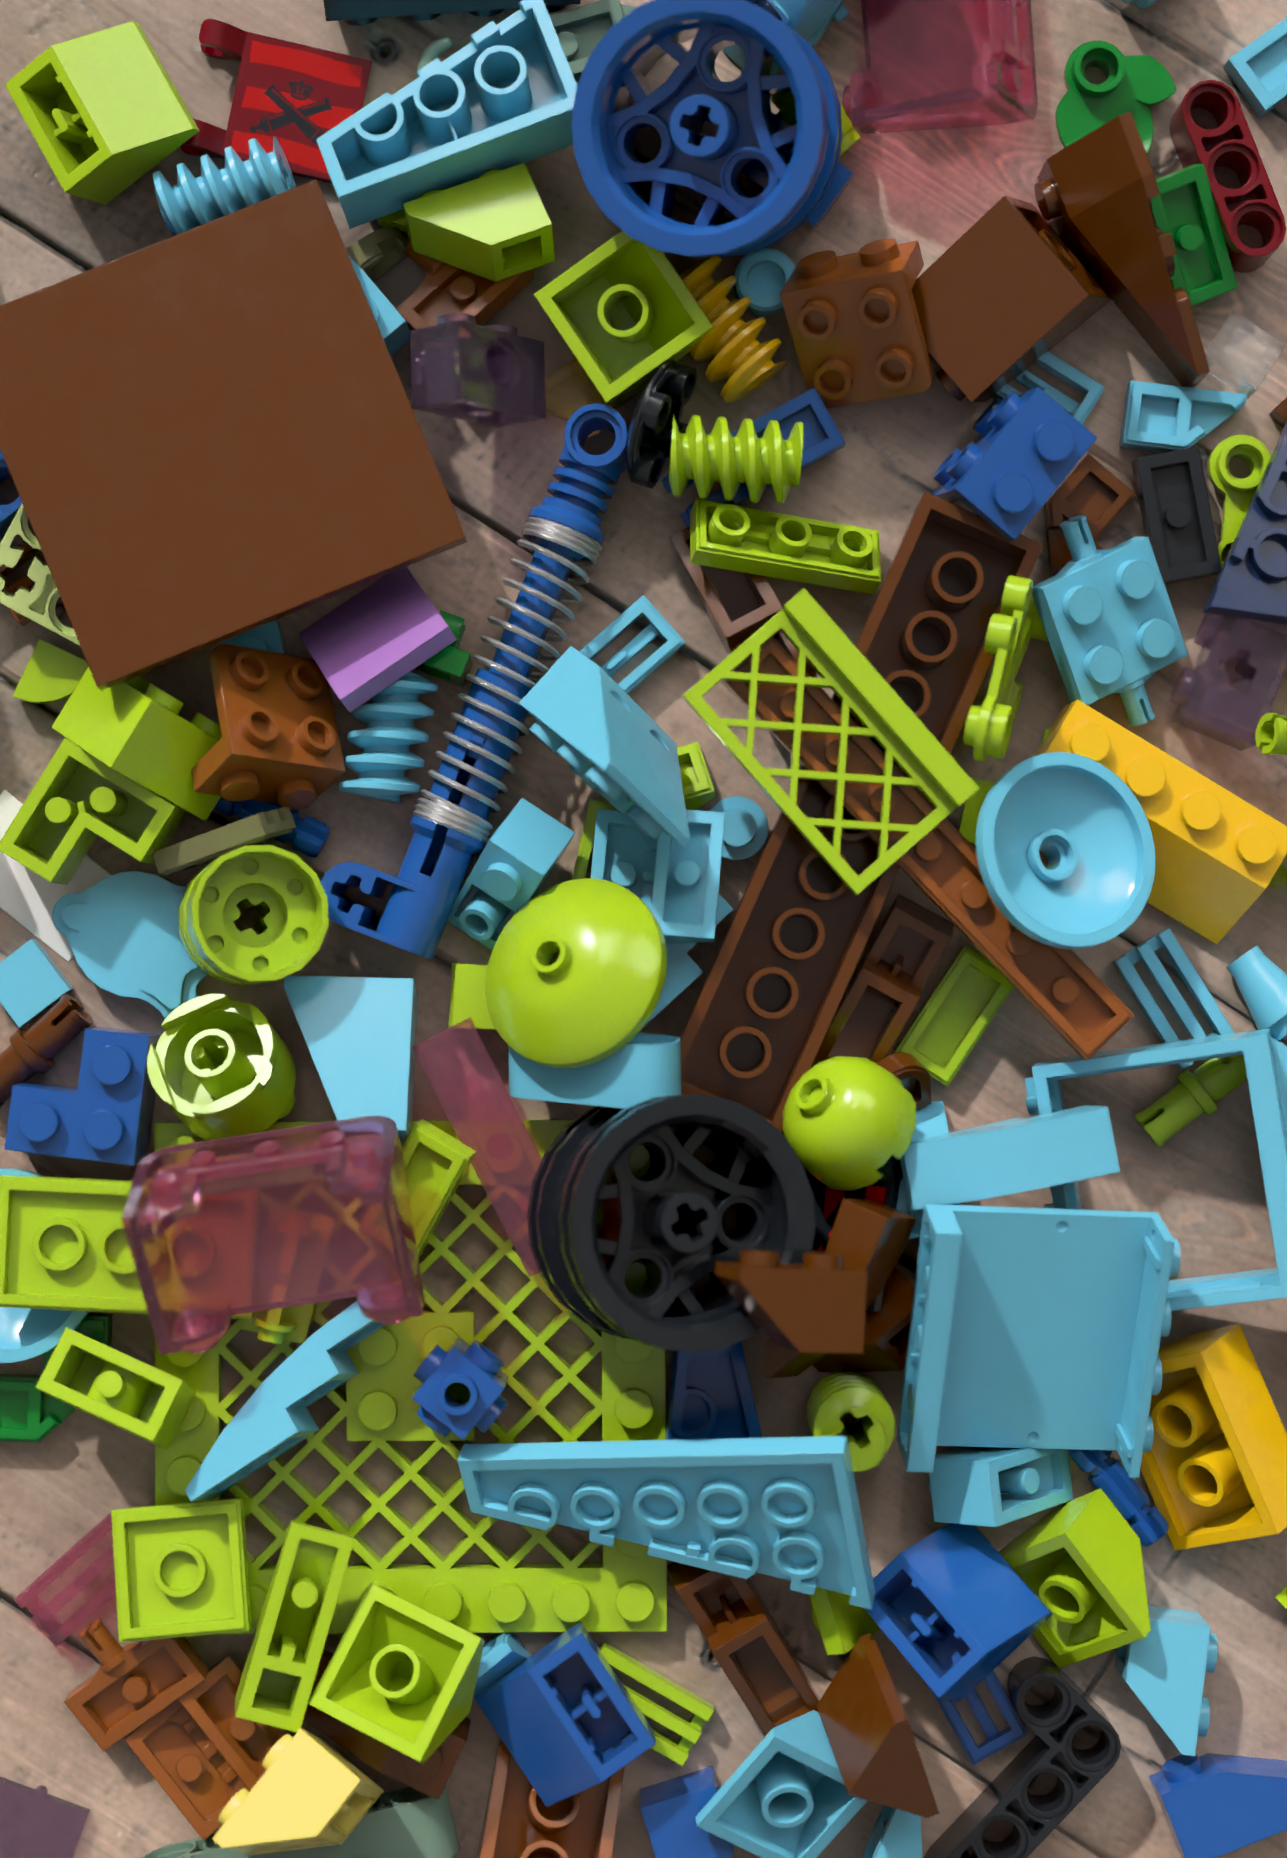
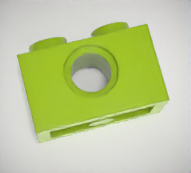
(116, 1388)

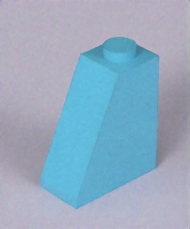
(361, 1042)

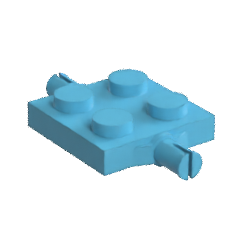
(1109, 620)

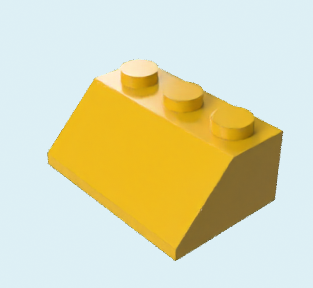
(1215, 1443)

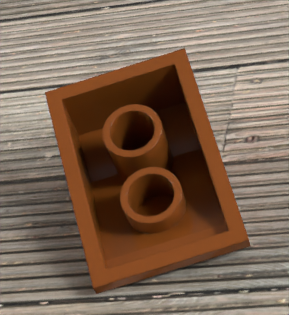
(523, 1827)

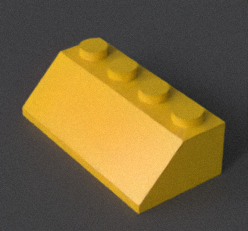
(1208, 843)

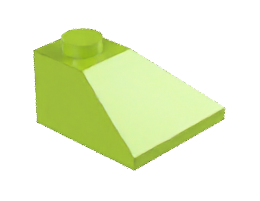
(1088, 1574)

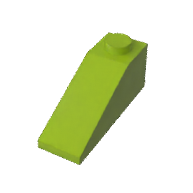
(293, 1627)

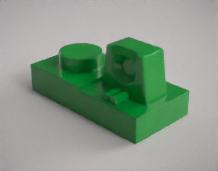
(1191, 217)

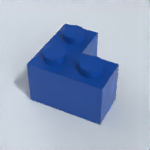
(100, 1119)

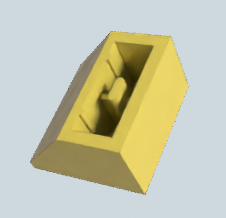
(301, 1801)

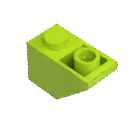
(484, 225)

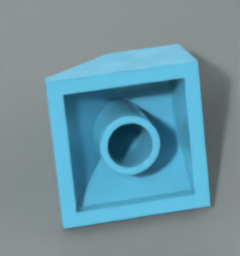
(784, 1795)

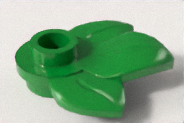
(1130, 85)

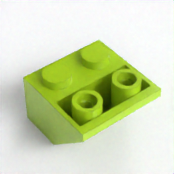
(102, 110)

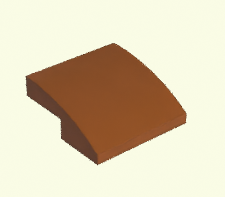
(203, 1750)

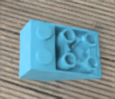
(610, 744)

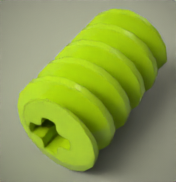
(735, 459)
(860, 1395)

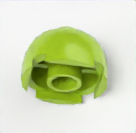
(848, 1121)

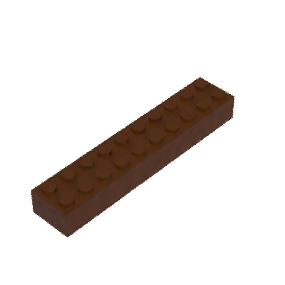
(797, 919)

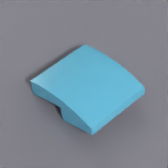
(670, 879)

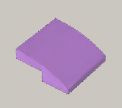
(376, 637)

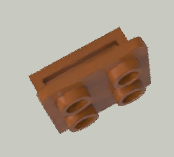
(859, 323)
(274, 728)

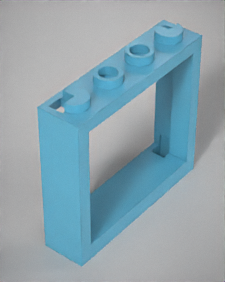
(1047, 1096)

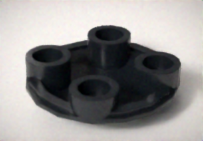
(653, 421)

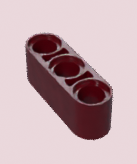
(1234, 148)

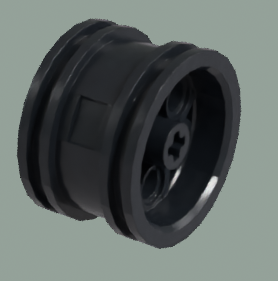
(665, 1217)

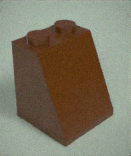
(1002, 299)

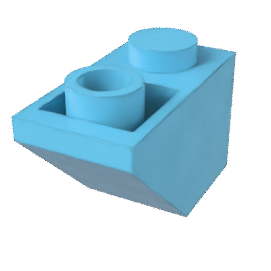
(509, 872)
(1169, 1673)

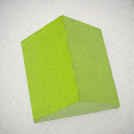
(400, 1675)

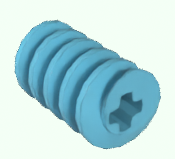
(224, 190)
(388, 741)

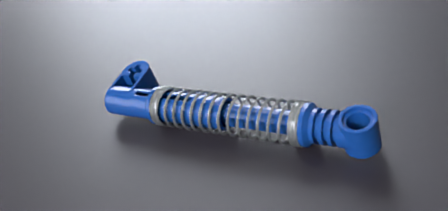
(486, 732)

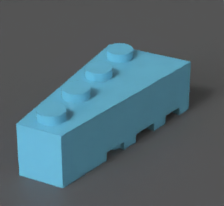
(473, 113)

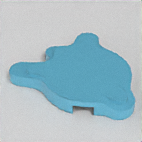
(130, 938)

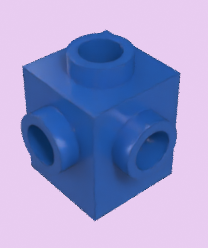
(465, 1364)

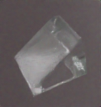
(1242, 354)

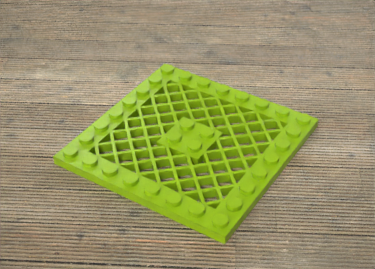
(499, 1597)

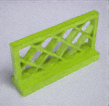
(871, 702)

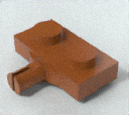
(456, 291)
(131, 1682)

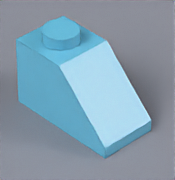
(997, 1484)

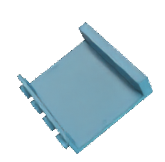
(1036, 1331)

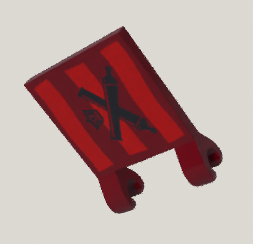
(280, 93)

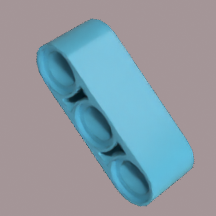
(637, 1072)

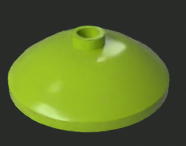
(597, 988)

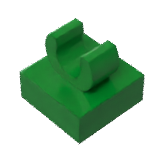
(450, 663)

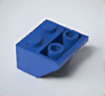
(954, 1608)
(566, 1717)

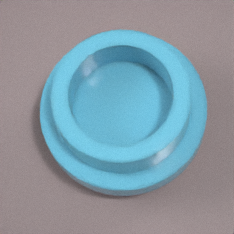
(744, 827)

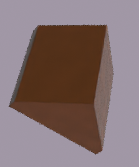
(874, 1735)

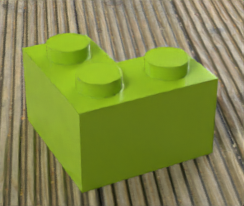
(142, 737)
(77, 803)

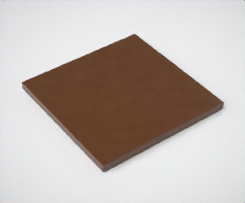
(213, 436)

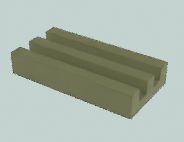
(223, 840)

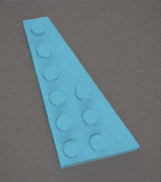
(698, 1502)

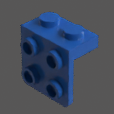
(1015, 461)

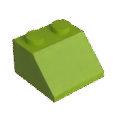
(624, 315)

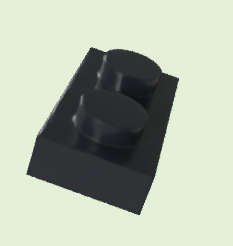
(1177, 514)

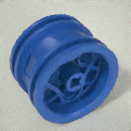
(607, 125)

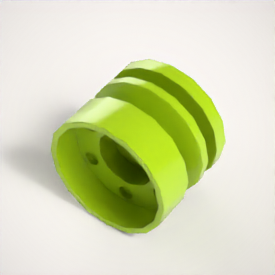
(290, 921)

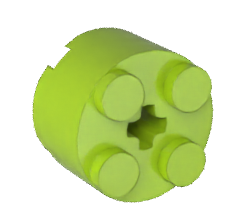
(222, 1068)

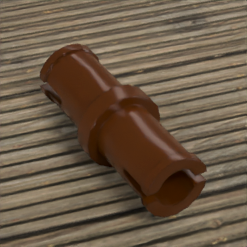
(35, 1048)

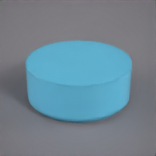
(762, 278)

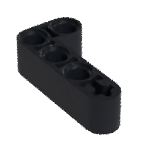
(1047, 1752)

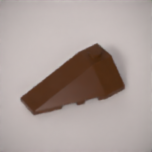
(1103, 212)

